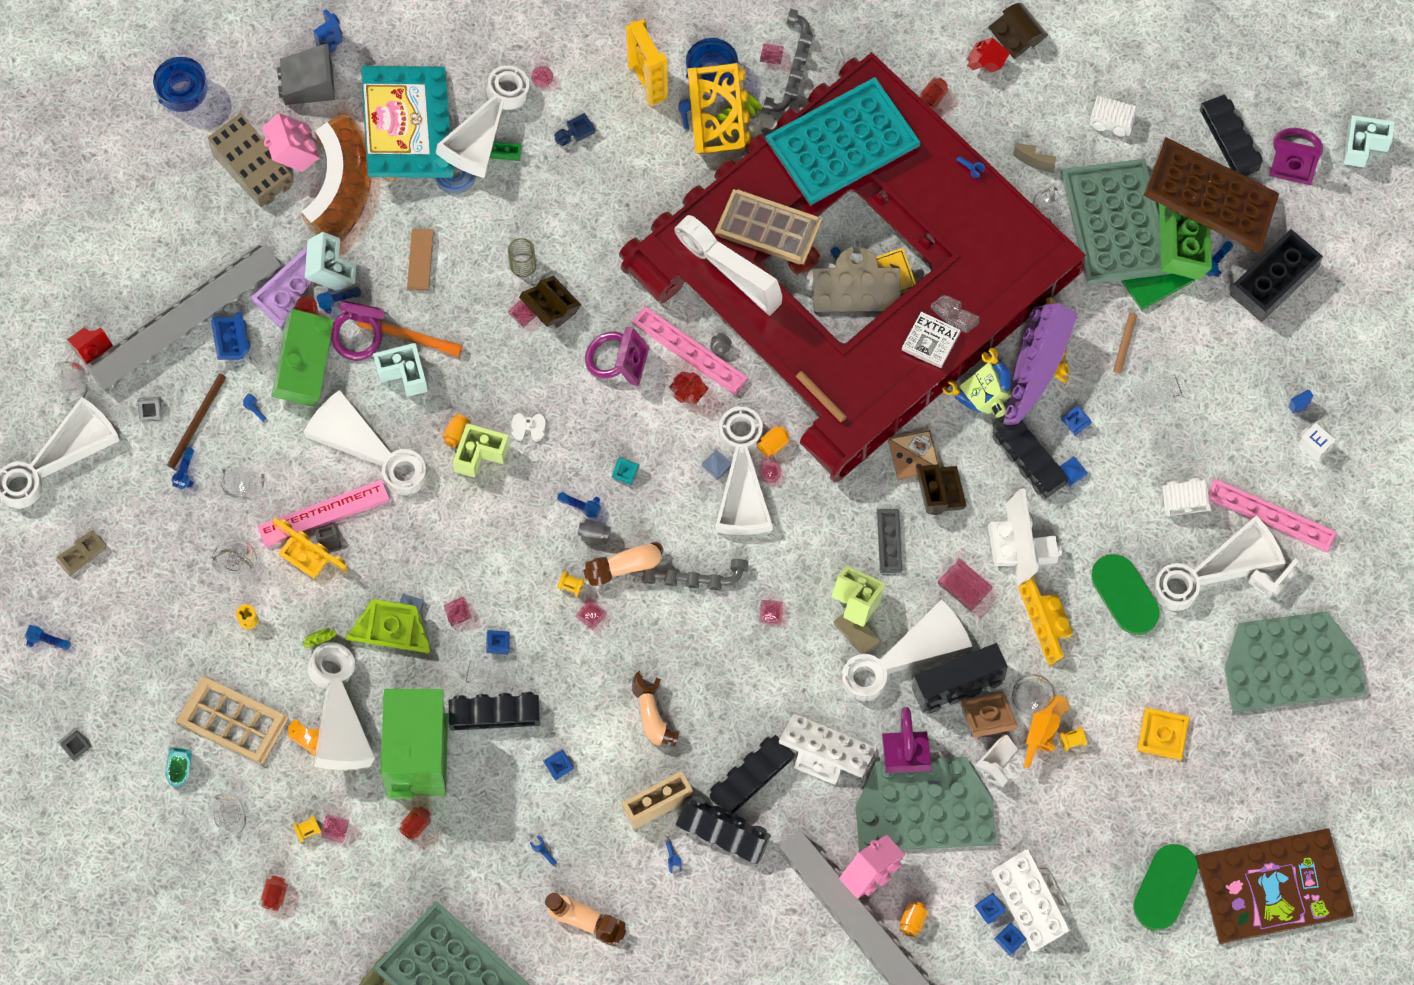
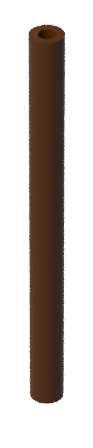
(196, 421)

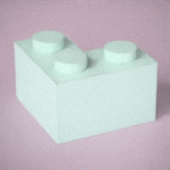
(1366, 134)
(324, 264)
(402, 363)

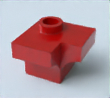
(988, 55)
(89, 344)

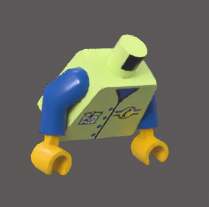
(986, 388)

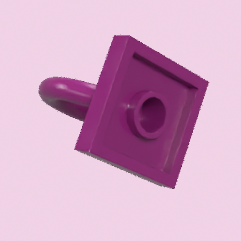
(1295, 160)
(360, 313)
(630, 356)
(906, 750)

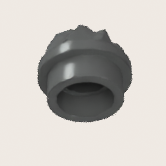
(720, 344)

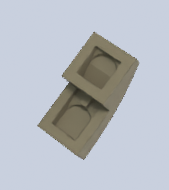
(1027, 155)
(84, 551)
(860, 637)

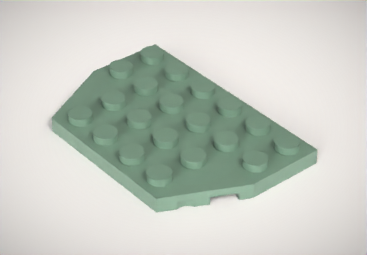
(1291, 663)
(926, 807)

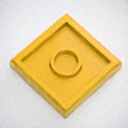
(1163, 733)

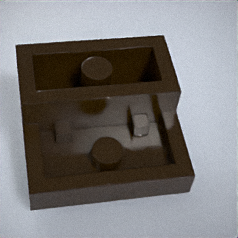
(1017, 30)
(550, 302)
(940, 488)

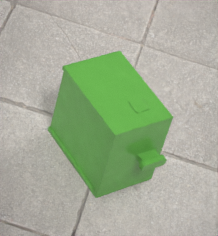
(414, 743)

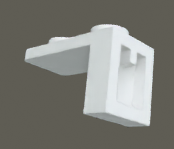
(1264, 583)
(992, 762)

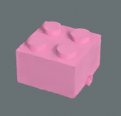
(290, 142)
(872, 867)

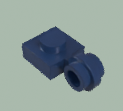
(579, 128)

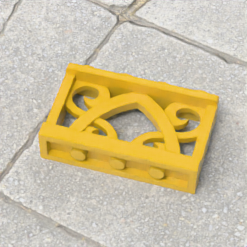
(647, 62)
(698, 103)

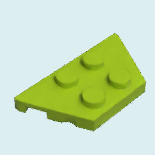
(391, 626)

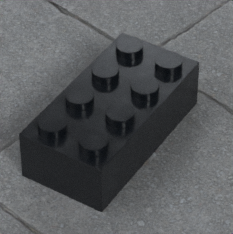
(1276, 275)
(959, 678)

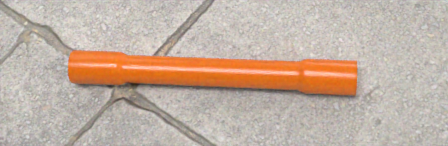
(443, 345)

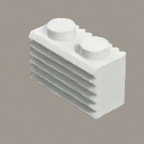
(1113, 116)
(1186, 497)

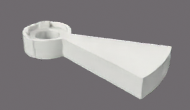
(472, 141)
(752, 280)
(343, 428)
(78, 436)
(743, 504)
(1240, 556)
(930, 640)
(340, 737)

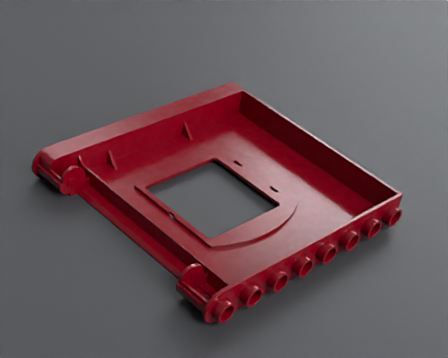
(985, 252)

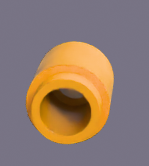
(454, 430)
(773, 441)
(913, 919)

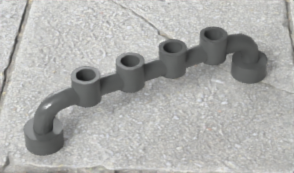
(799, 59)
(693, 579)

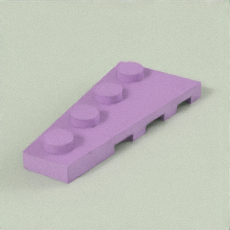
(283, 290)

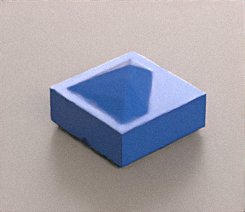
(1300, 401)
(1076, 420)
(1073, 470)
(497, 642)
(558, 764)
(990, 908)
(1010, 939)

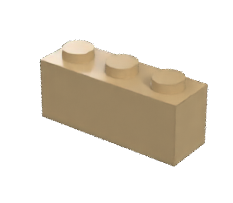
(657, 800)

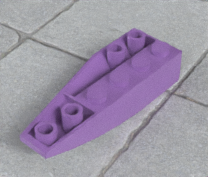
(1038, 357)

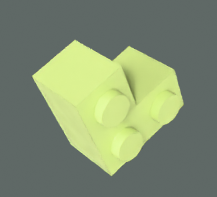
(479, 444)
(860, 594)

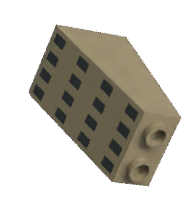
(249, 161)

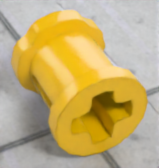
(571, 583)
(250, 622)
(1072, 738)
(306, 828)

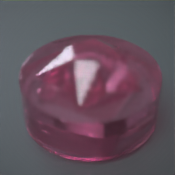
(542, 76)
(770, 472)

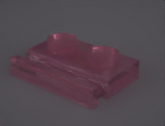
(965, 585)

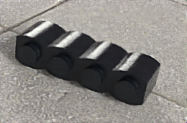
(1230, 135)
(1031, 457)
(494, 712)
(750, 777)
(722, 829)

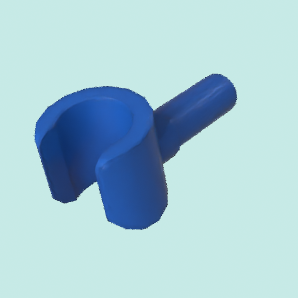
(684, 106)
(972, 167)
(249, 402)
(541, 848)
(673, 859)

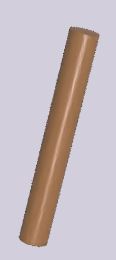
(1125, 343)
(812, 387)

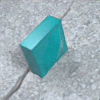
(625, 470)

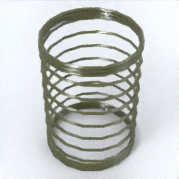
(521, 262)

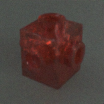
(688, 387)

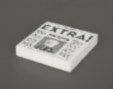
(931, 340)

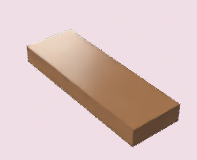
(420, 259)

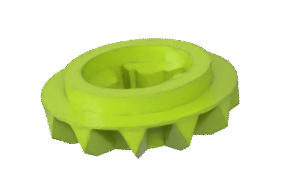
(318, 637)

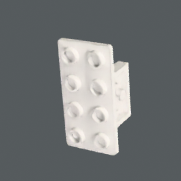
(1013, 540)
(824, 750)
(1033, 899)

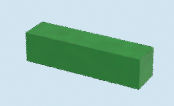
(506, 151)

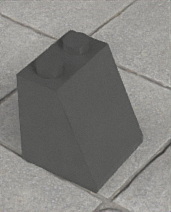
(307, 76)

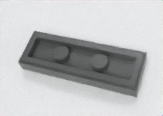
(889, 541)

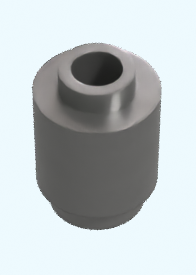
(594, 532)

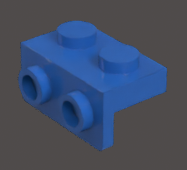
(328, 32)
(230, 337)

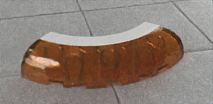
(346, 180)

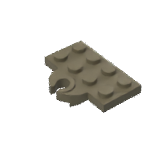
(855, 286)

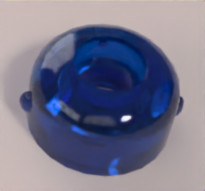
(711, 51)
(175, 71)

